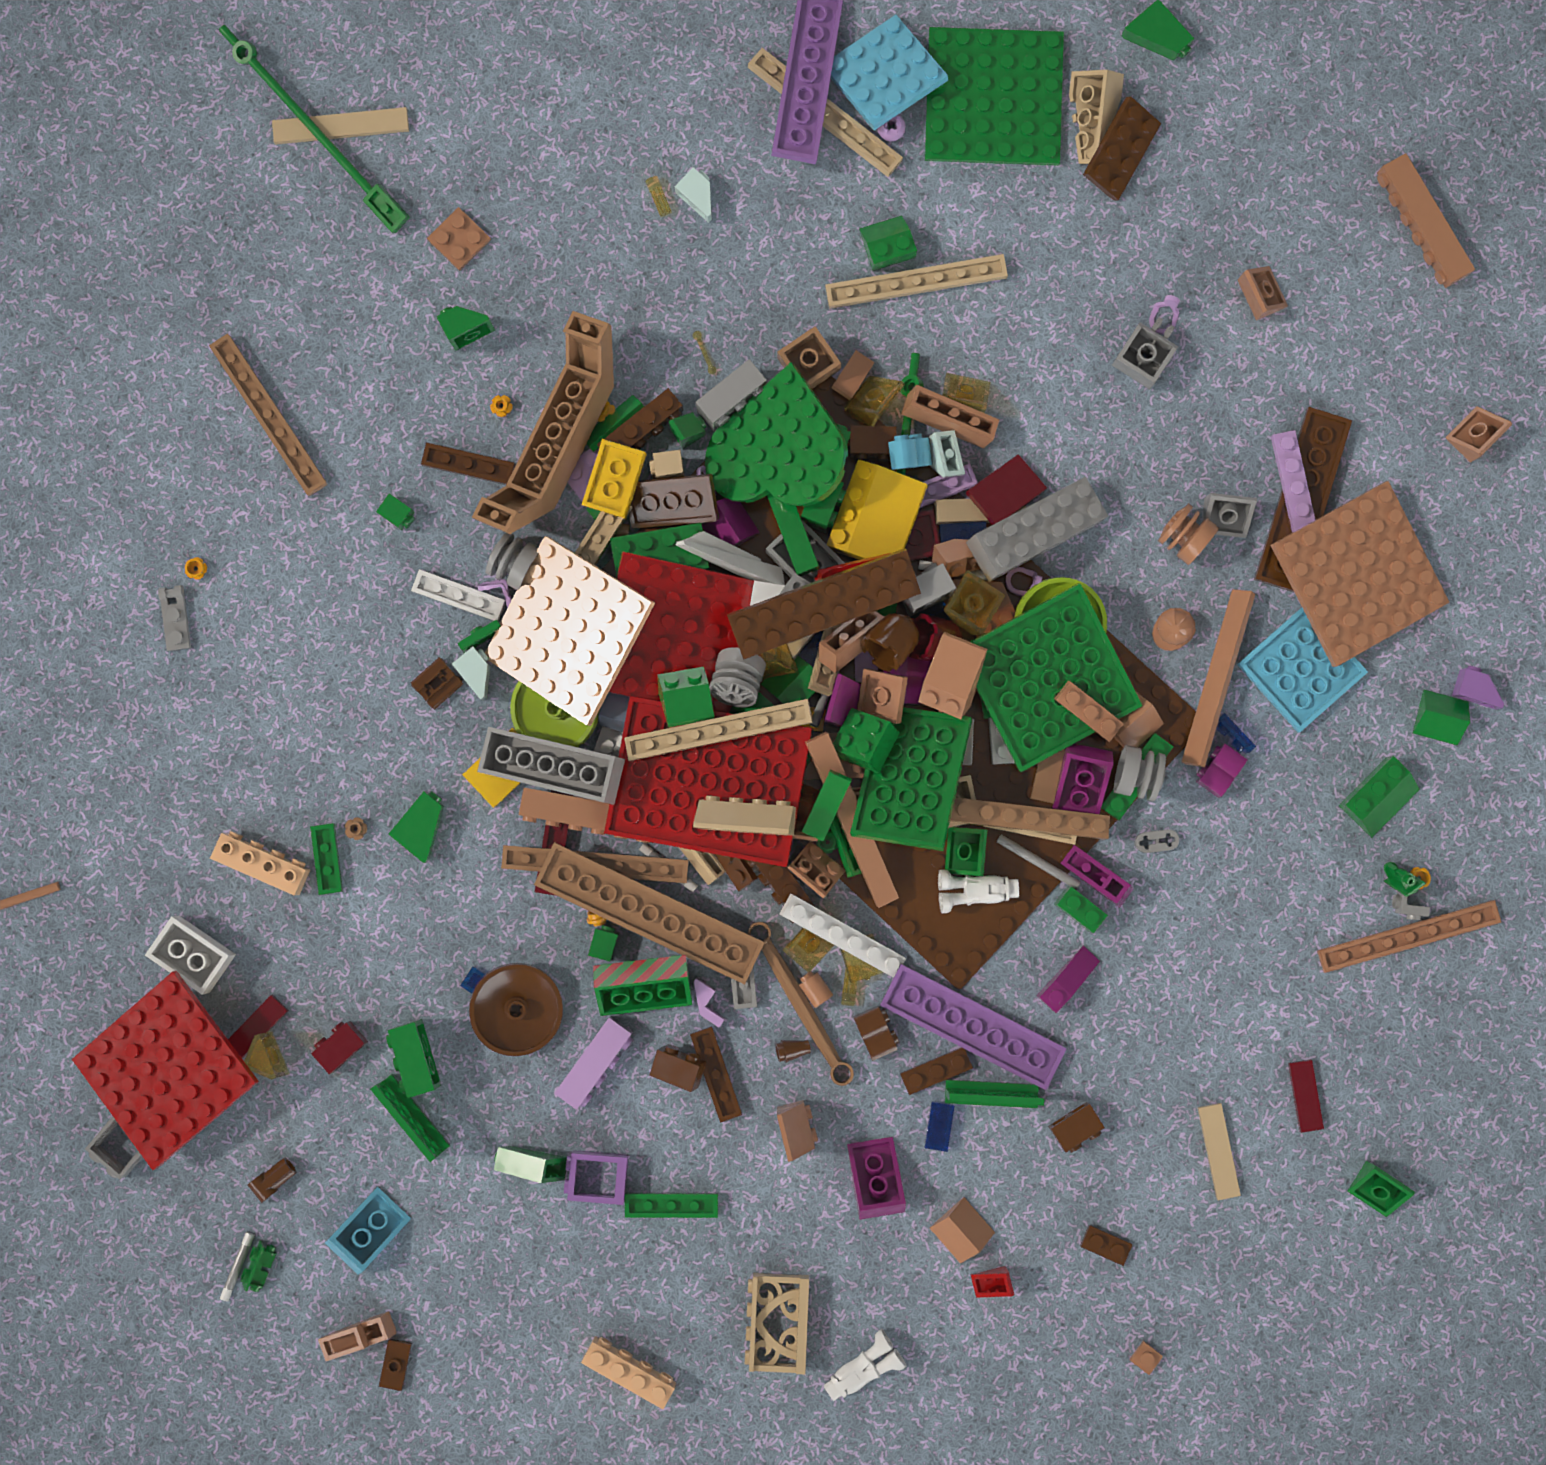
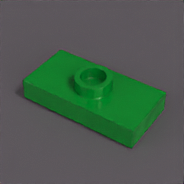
(479, 636)

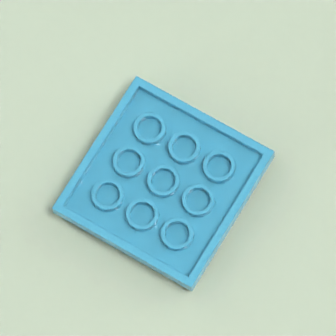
(886, 72)
(1297, 673)

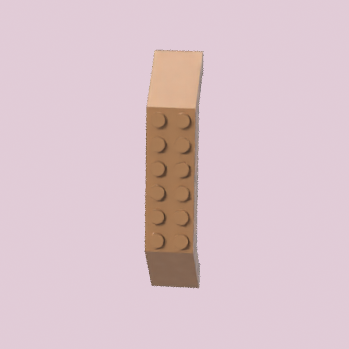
(560, 430)

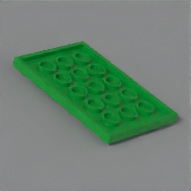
(917, 784)

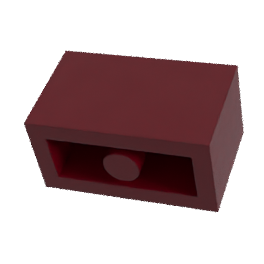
(339, 1047)

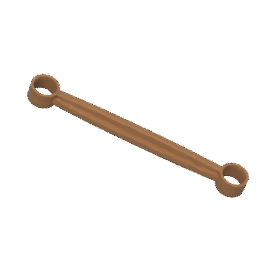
(802, 1006)

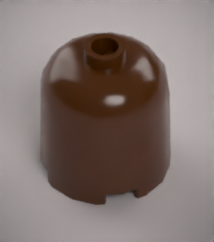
(891, 641)

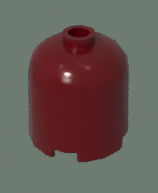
(930, 633)

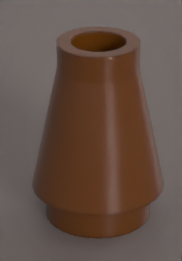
(791, 1049)

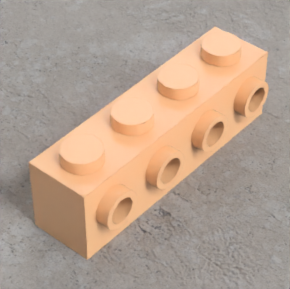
(260, 863)
(628, 1372)

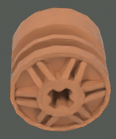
(1188, 534)

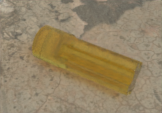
(655, 188)
(849, 991)

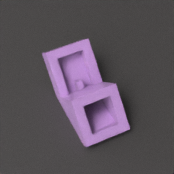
(704, 993)

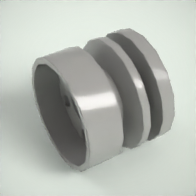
(510, 559)
(737, 679)
(1144, 774)

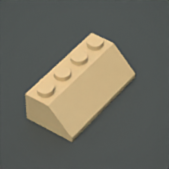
(745, 817)

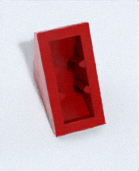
(992, 1283)

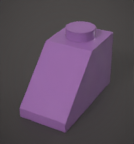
(1477, 688)

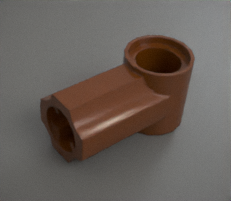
(269, 1182)

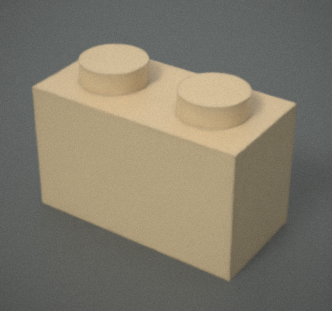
(667, 465)

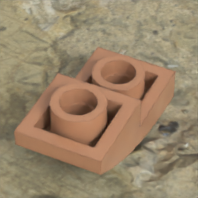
(852, 375)

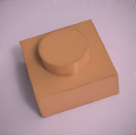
(1146, 1358)

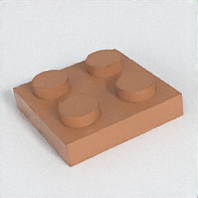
(459, 239)
(882, 695)

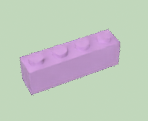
(593, 1063)

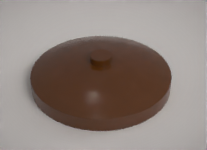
(515, 1009)

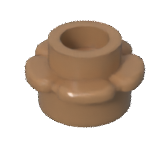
(356, 822)

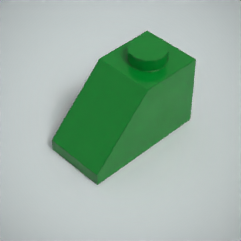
(687, 429)

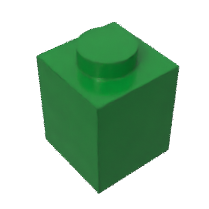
(396, 512)
(603, 943)

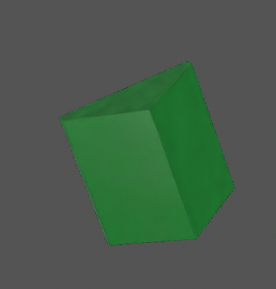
(1442, 717)
(966, 851)
(1379, 1189)

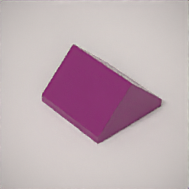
(733, 523)

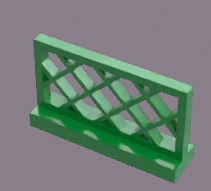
(992, 1094)
(410, 1118)

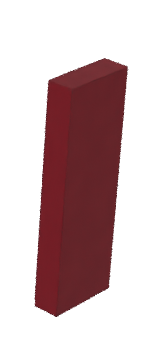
(259, 1022)
(1305, 1096)

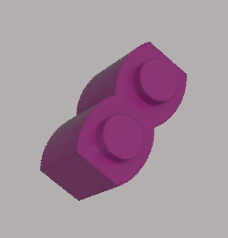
(1221, 770)

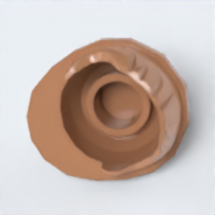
(1173, 629)

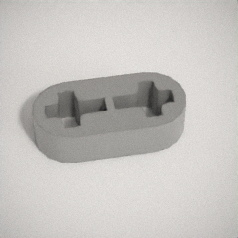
(1157, 847)

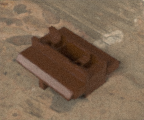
(436, 683)

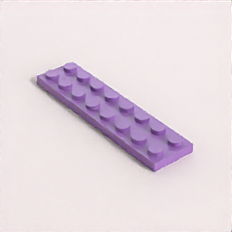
(807, 80)
(973, 1026)

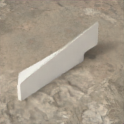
(731, 558)

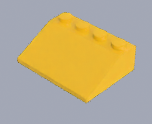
(876, 512)

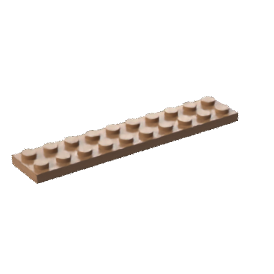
(649, 913)

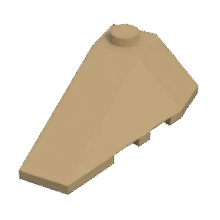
(1097, 101)

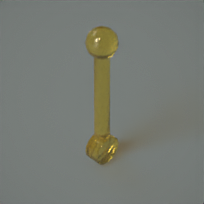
(697, 336)

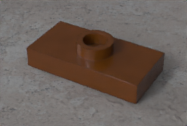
(395, 1364)

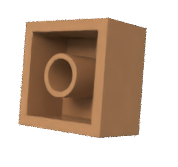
(811, 357)

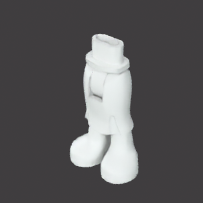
(976, 890)
(863, 1369)

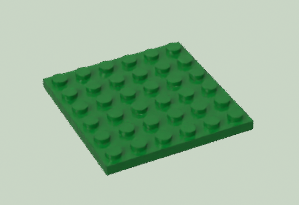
(998, 96)
(1032, 662)

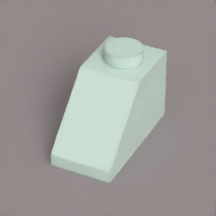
(695, 191)
(946, 454)
(475, 671)

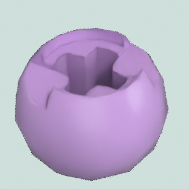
(893, 135)

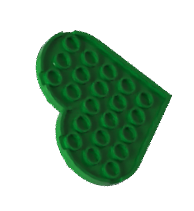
(778, 446)

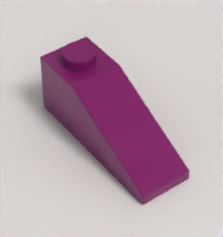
(1097, 876)
(1068, 979)

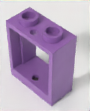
(621, 1177)

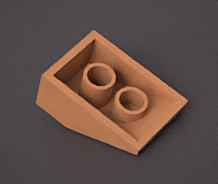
(953, 676)
(796, 1130)

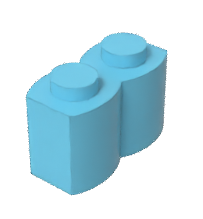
(910, 452)

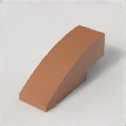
(357, 1336)

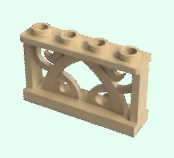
(795, 1350)

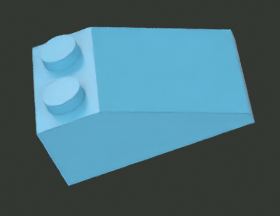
(367, 1231)

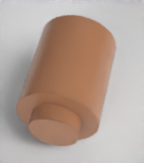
(815, 988)

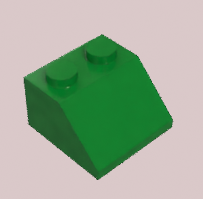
(888, 243)
(464, 326)
(791, 686)
(685, 696)

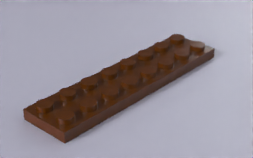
(1321, 448)
(824, 603)

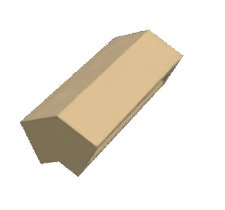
(705, 864)

